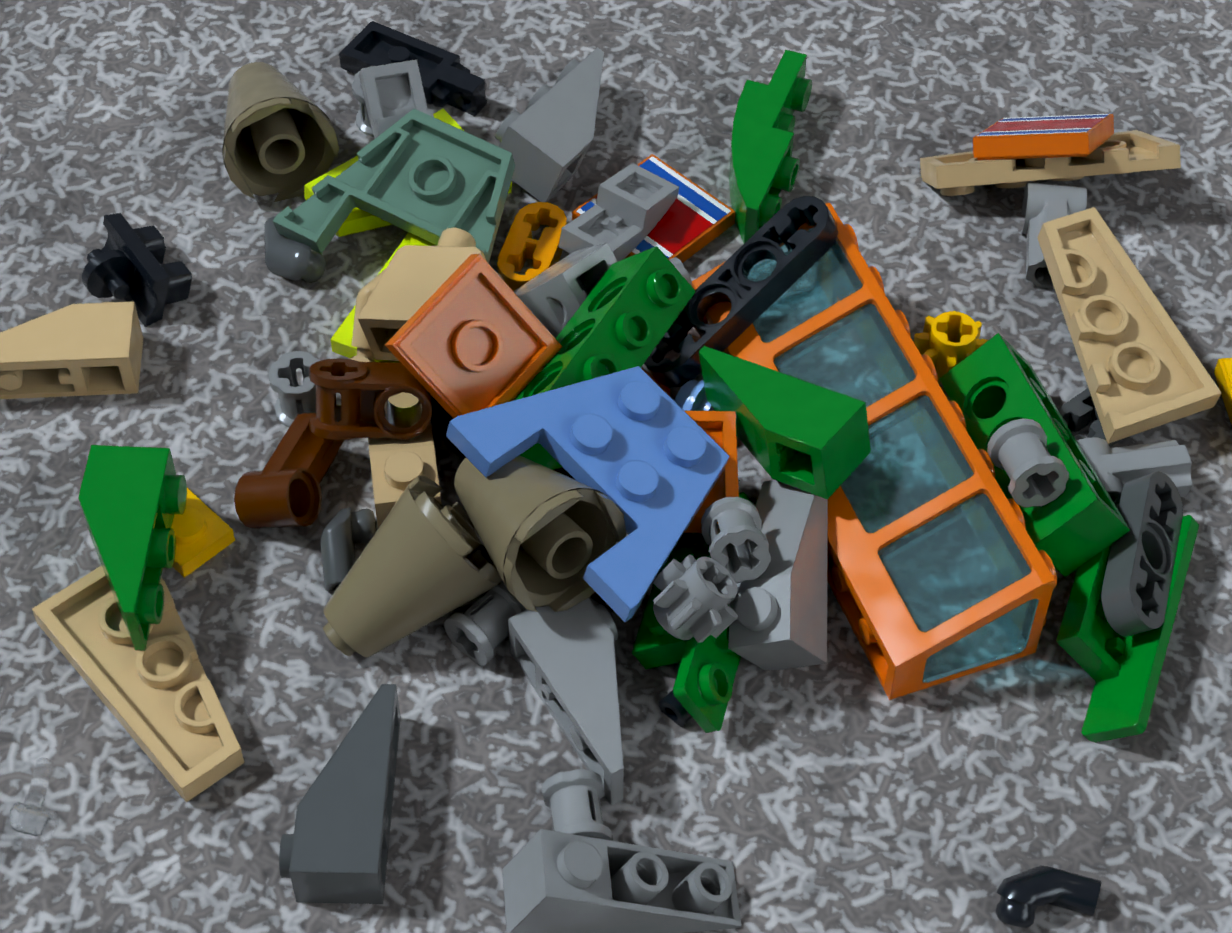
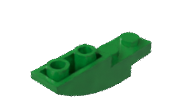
(764, 143)

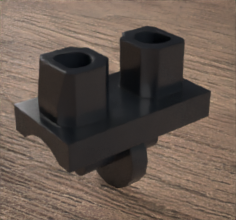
(132, 270)

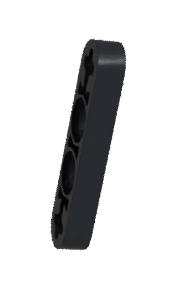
(747, 297)

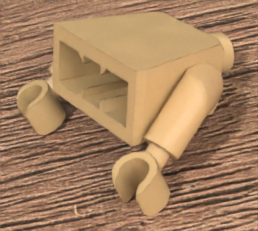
(403, 288)

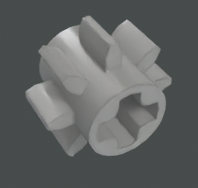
(695, 598)

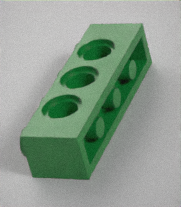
(614, 327)
(1000, 387)

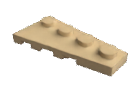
(1120, 154)
(1123, 337)
(154, 692)

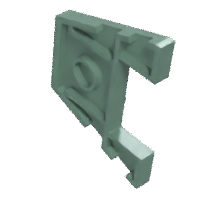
(416, 178)

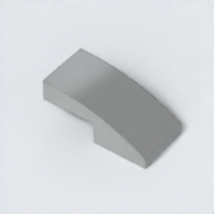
(392, 93)
(623, 214)

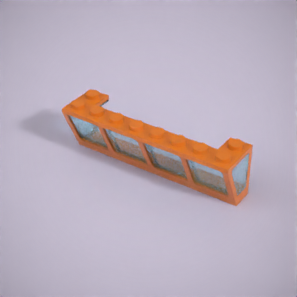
(920, 531)

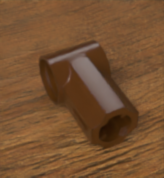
(288, 486)

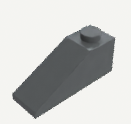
(347, 814)

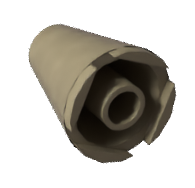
(274, 134)
(539, 529)
(409, 573)

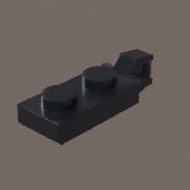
(440, 71)

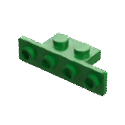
(1122, 667)
(705, 668)

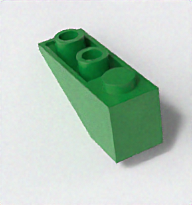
(789, 425)
(129, 513)

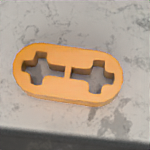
(520, 244)

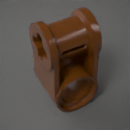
(365, 401)

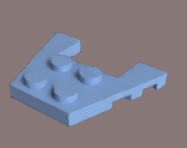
(621, 440)

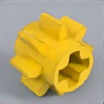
(949, 339)

